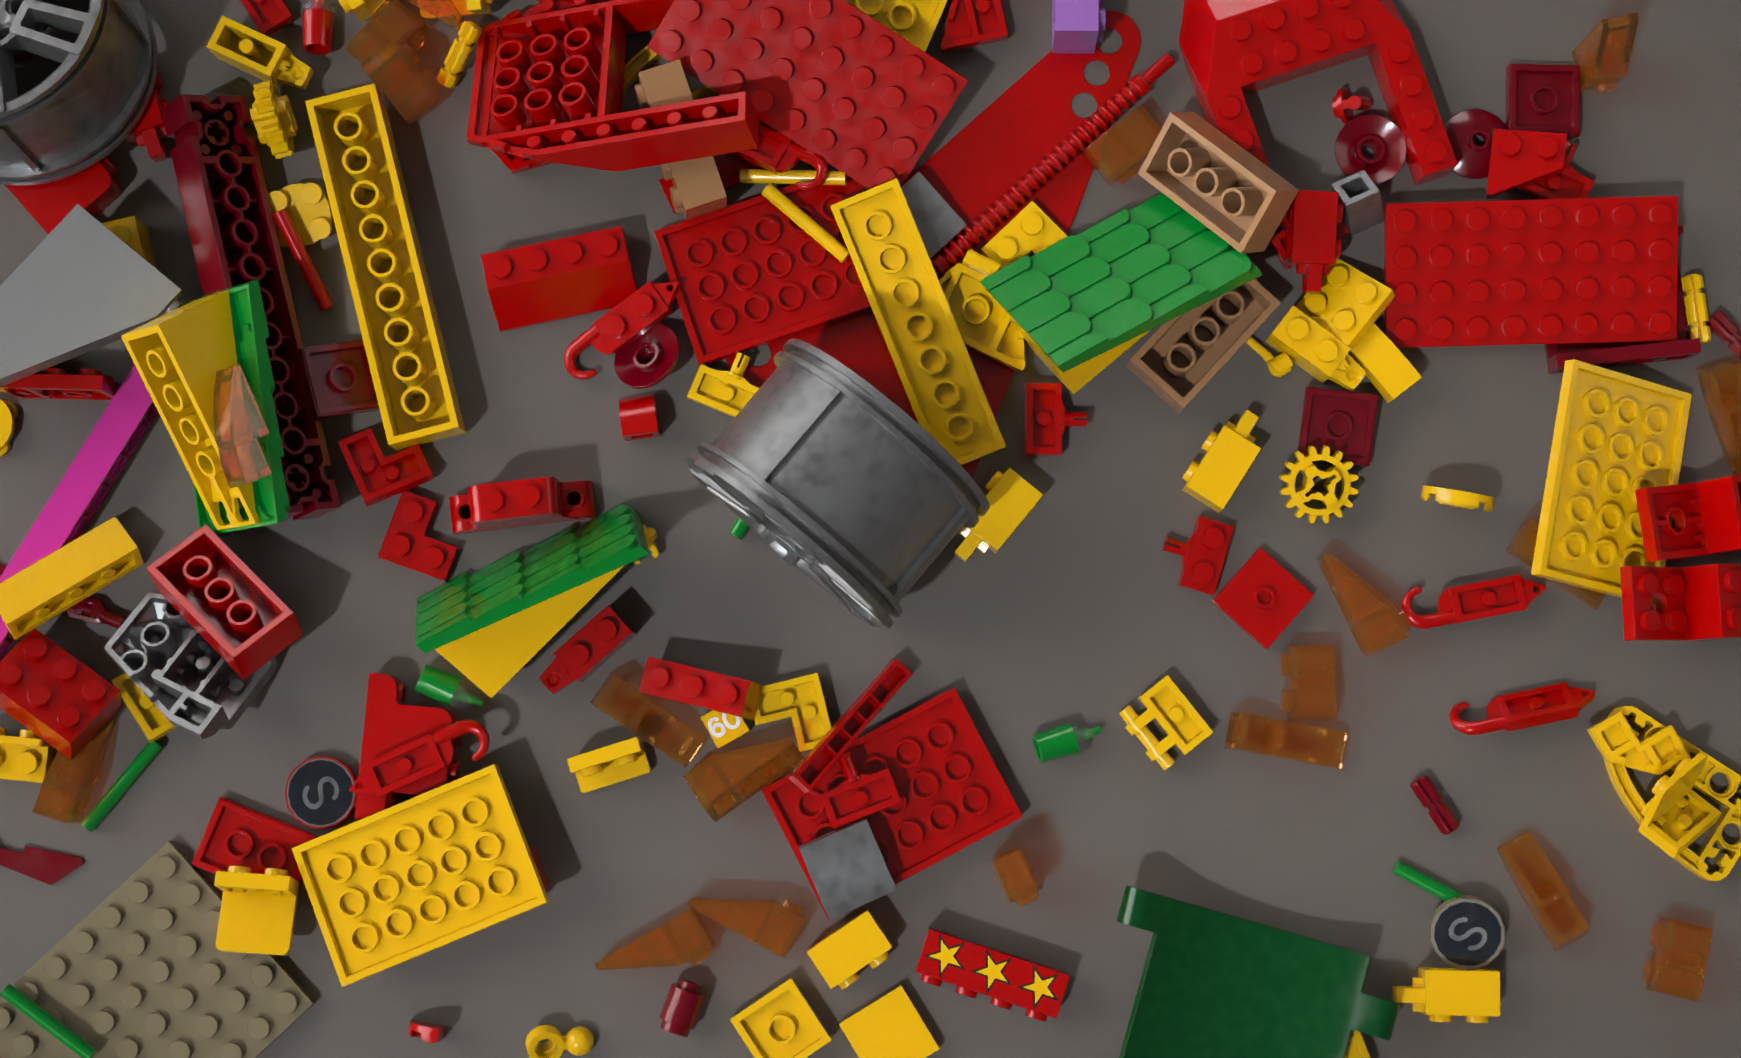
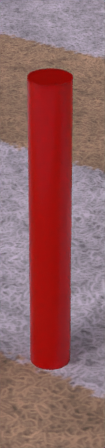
(303, 259)

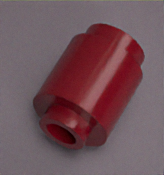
(682, 1007)

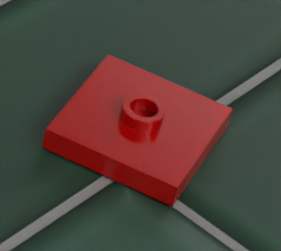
(1262, 598)

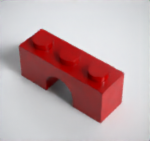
(700, 688)

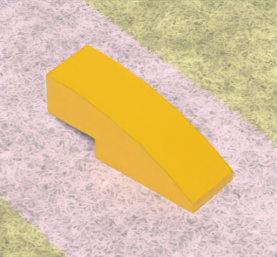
(1384, 364)

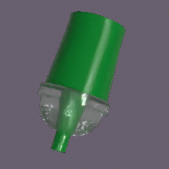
(448, 688)
(1064, 740)

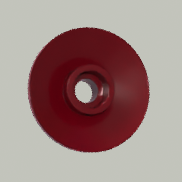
(1373, 133)
(1472, 159)
(648, 358)

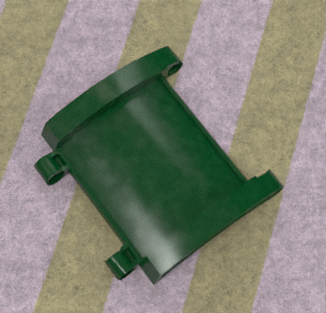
(1243, 988)

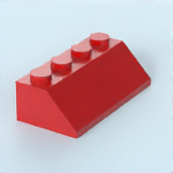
(559, 278)

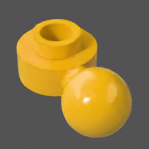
(577, 1041)

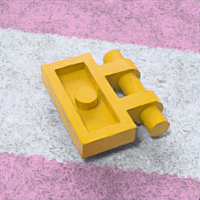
(1173, 714)

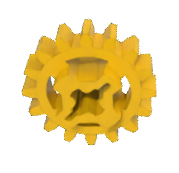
(274, 119)
(1327, 497)

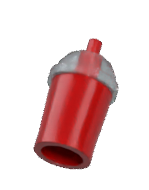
(318, 26)

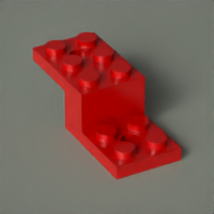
(58, 385)
(1703, 517)
(1689, 601)

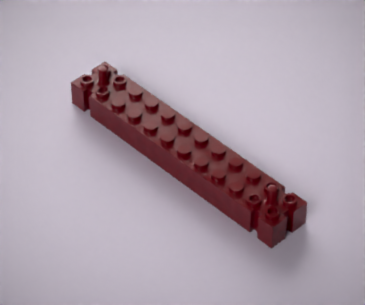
(239, 243)

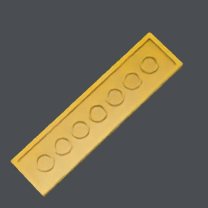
(917, 321)

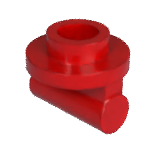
(1345, 104)

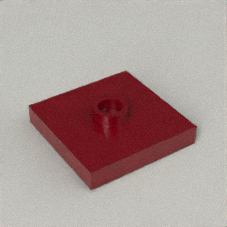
(1543, 98)
(338, 379)
(1339, 421)

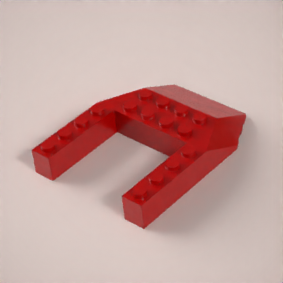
(1263, 43)
(555, 92)

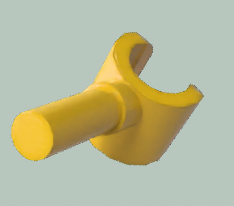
(1277, 365)

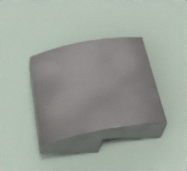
(931, 213)
(847, 868)

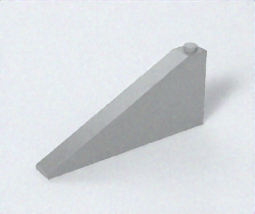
(76, 296)

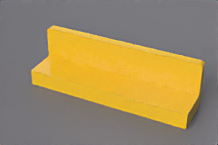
(67, 577)

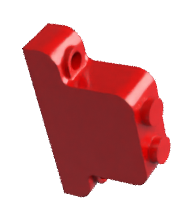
(51, 202)
(521, 504)
(393, 724)

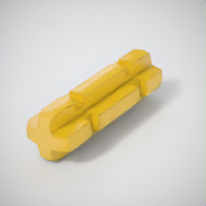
(459, 54)
(1696, 307)

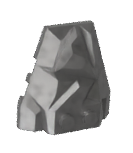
(182, 669)

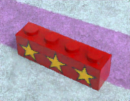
(991, 973)

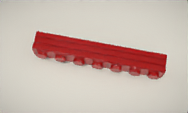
(850, 725)

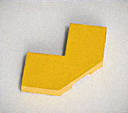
(1621, 746)

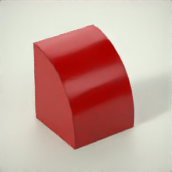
(639, 417)

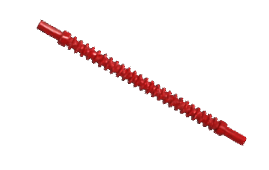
(1138, 87)

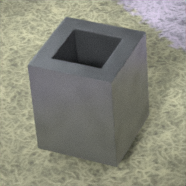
(1360, 202)

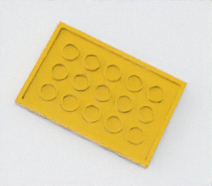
(1606, 443)
(420, 875)

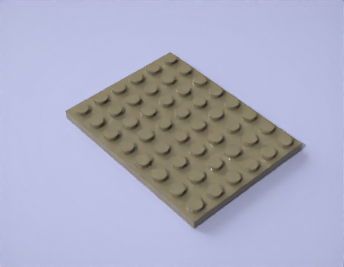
(150, 980)

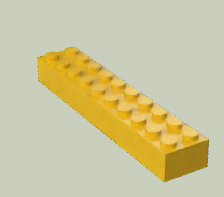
(385, 267)

